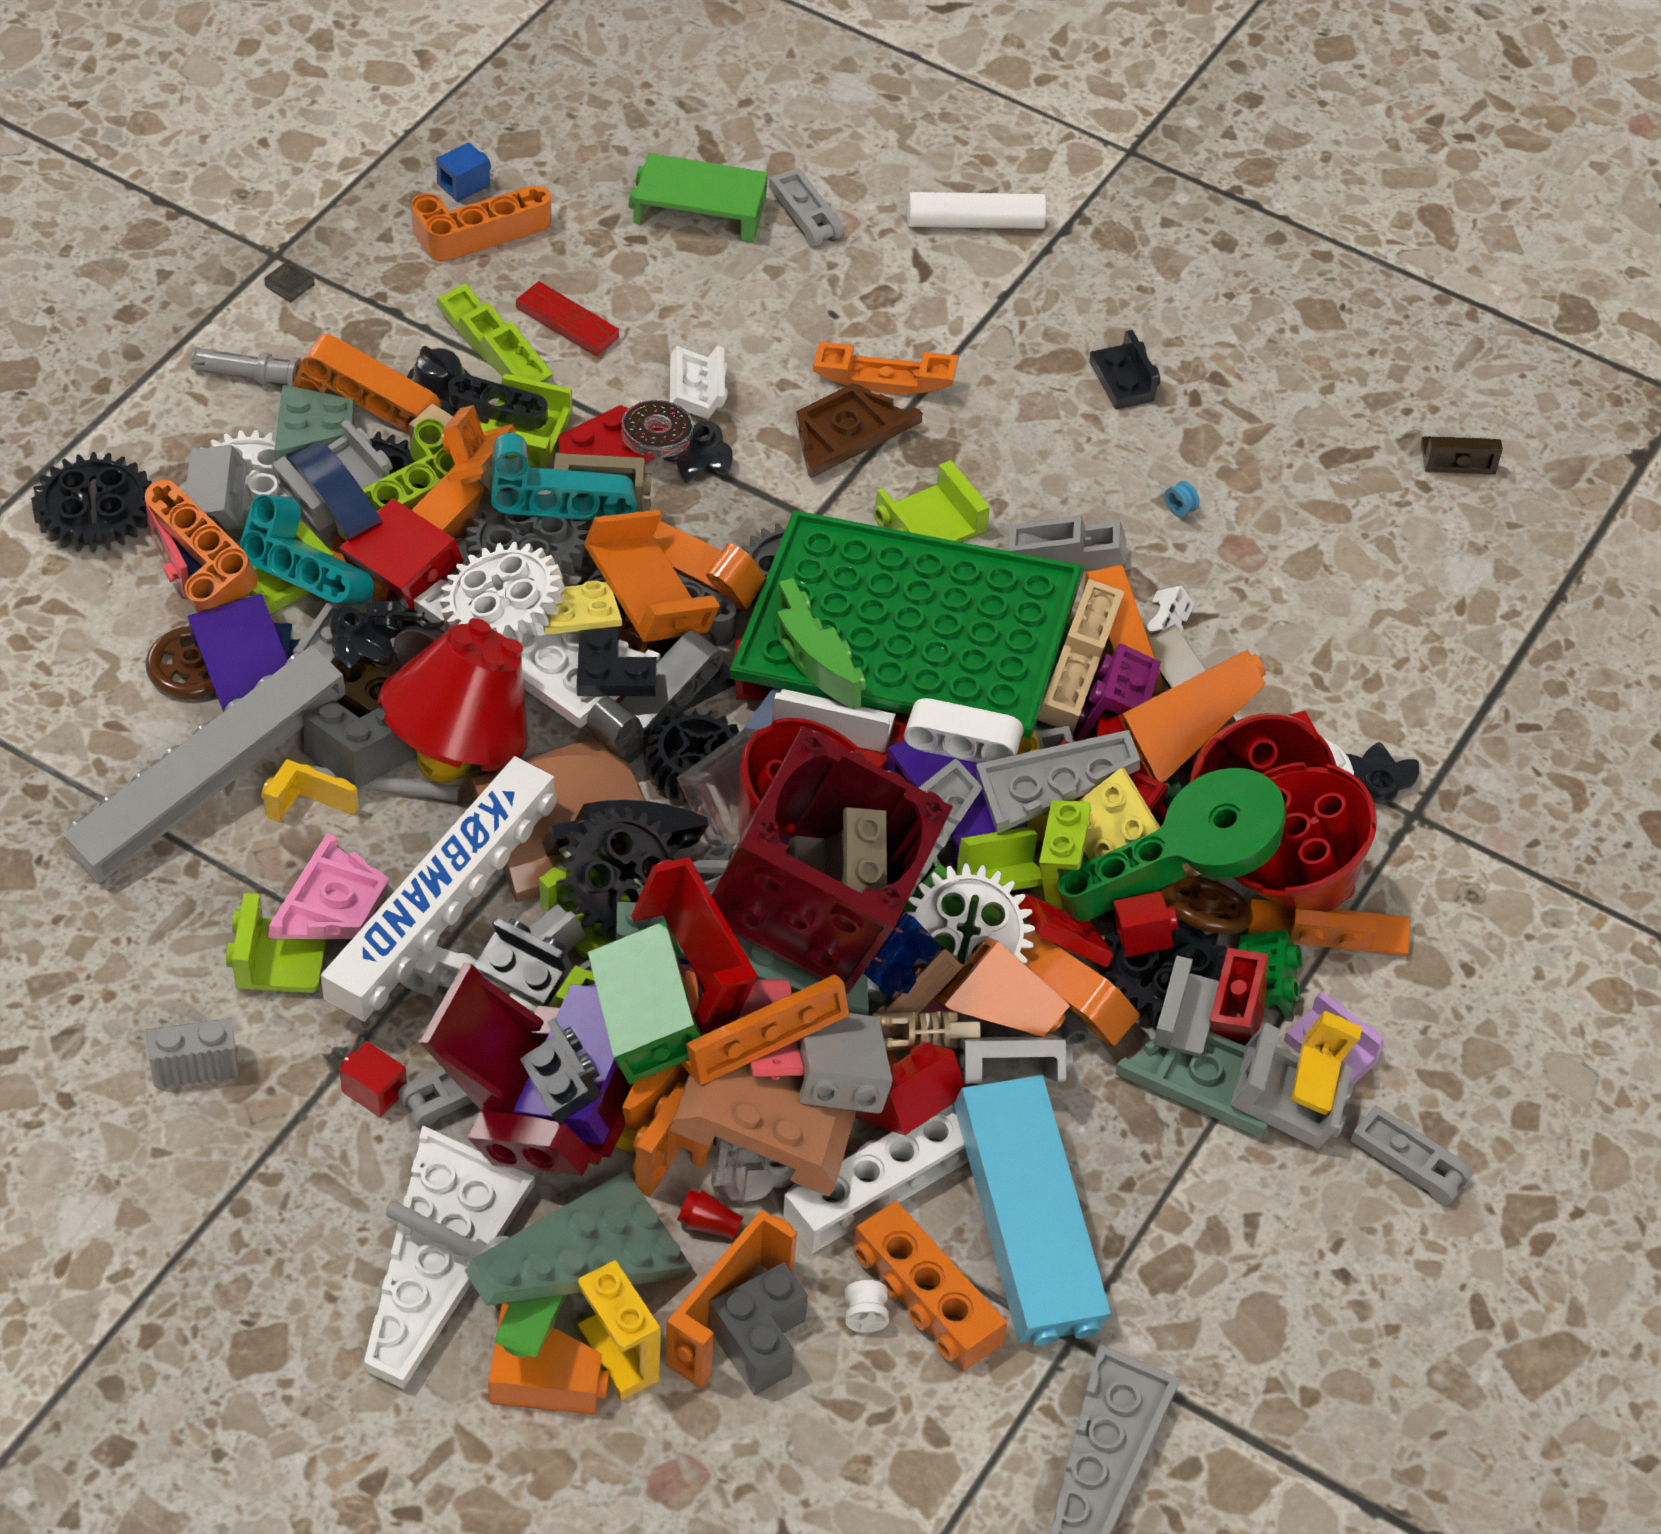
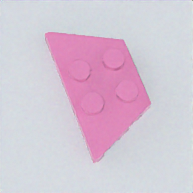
(330, 897)

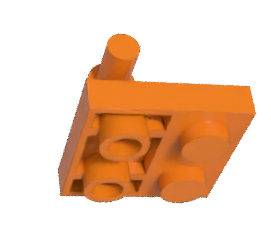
(659, 1147)

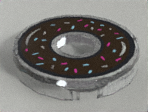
(661, 414)

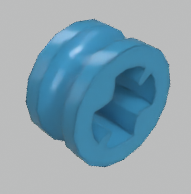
(1182, 499)

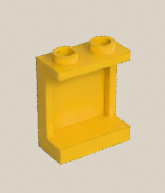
(620, 1330)

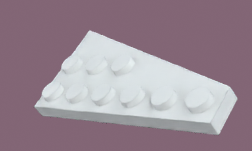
(547, 661)
(424, 1277)

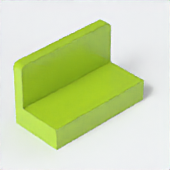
(1005, 852)

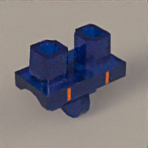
(900, 951)

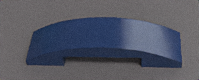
(336, 488)

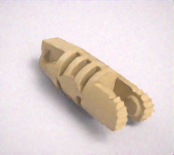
(934, 1027)

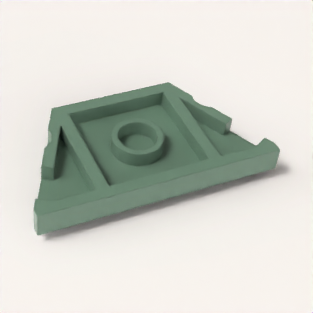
(309, 418)
(1195, 1081)

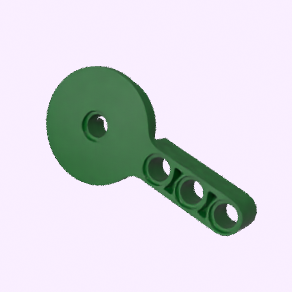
(1215, 824)

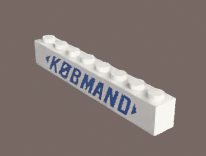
(438, 889)

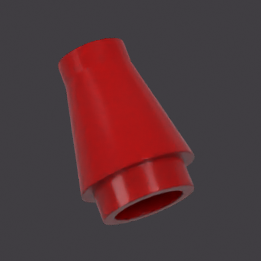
(708, 1215)

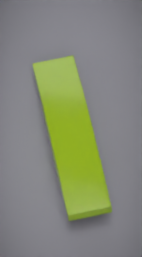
(492, 338)

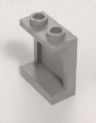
(355, 453)
(1057, 1057)
(846, 1065)
(1266, 1090)

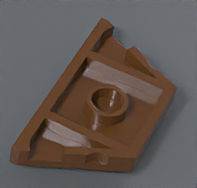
(848, 425)

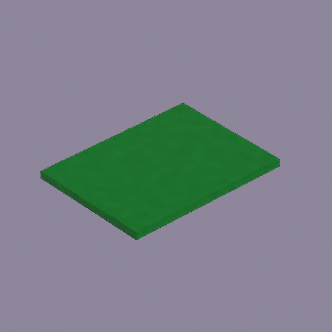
(917, 617)

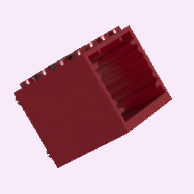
(801, 910)

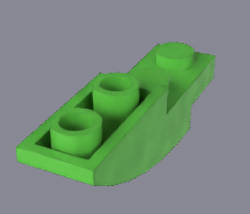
(817, 651)
(528, 1325)

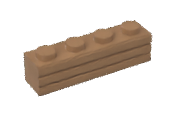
(927, 986)

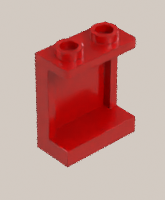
(403, 552)

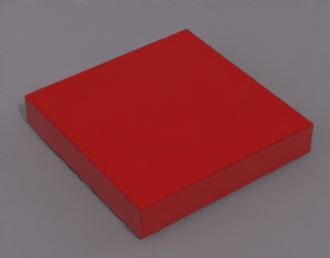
(1063, 930)

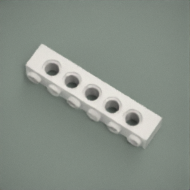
(927, 1161)

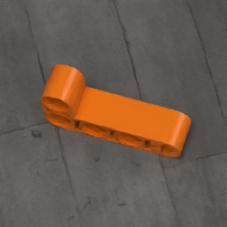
(480, 224)
(359, 377)
(218, 564)
(725, 571)
(1087, 992)

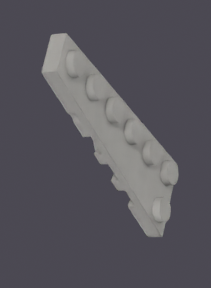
(1111, 1442)

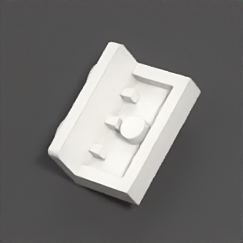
(698, 381)

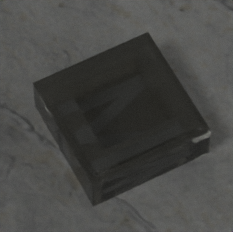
(289, 281)

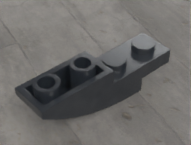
(684, 824)

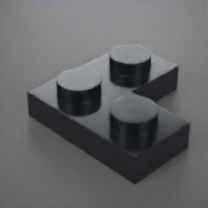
(605, 674)

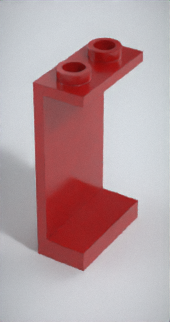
(705, 937)

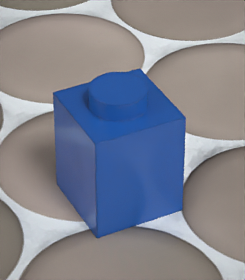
(463, 171)

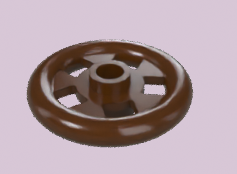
(161, 674)
(1206, 904)

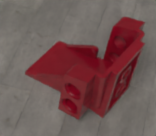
(479, 1044)

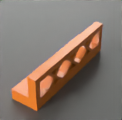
(767, 1030)

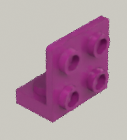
(1120, 685)

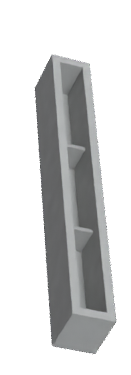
(202, 764)

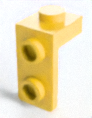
(303, 779)
(1321, 1060)

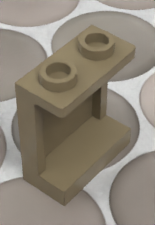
(627, 466)

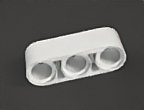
(962, 731)

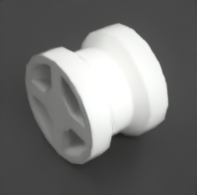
(866, 1306)

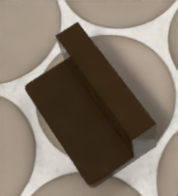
(1461, 454)

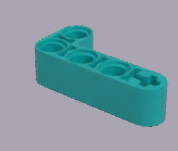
(562, 483)
(272, 547)

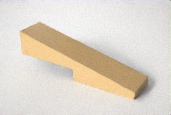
(1080, 655)

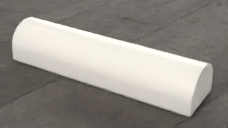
(976, 210)

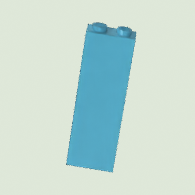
(1031, 1210)

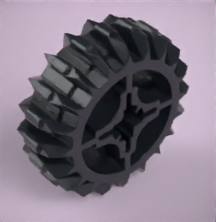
(691, 738)

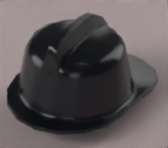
(434, 371)

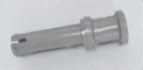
(262, 368)

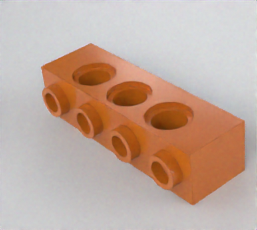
(896, 1232)

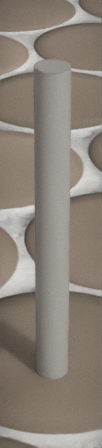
(407, 786)

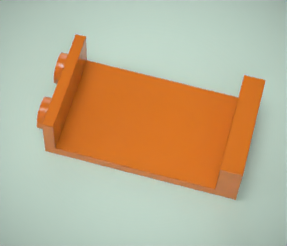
(645, 578)
(689, 1342)

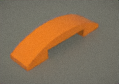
(883, 374)
(646, 1093)

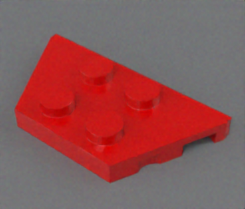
(600, 437)

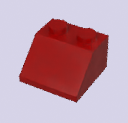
(920, 1089)

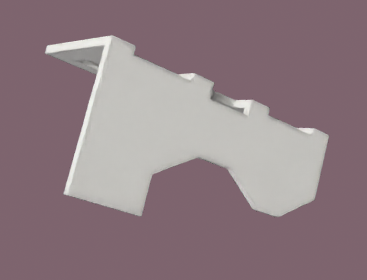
(1167, 598)

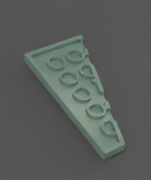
(577, 1239)

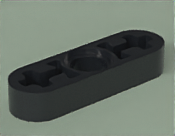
(470, 390)

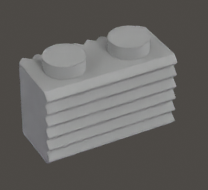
(192, 1052)

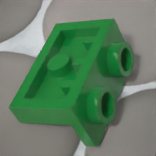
(1283, 962)

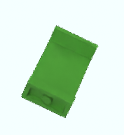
(701, 189)

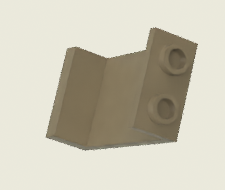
(851, 855)

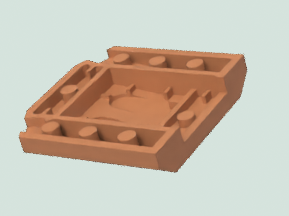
(581, 775)
(769, 1121)

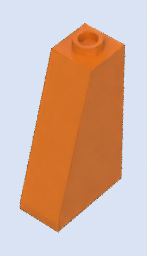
(449, 508)
(1127, 624)
(1187, 715)

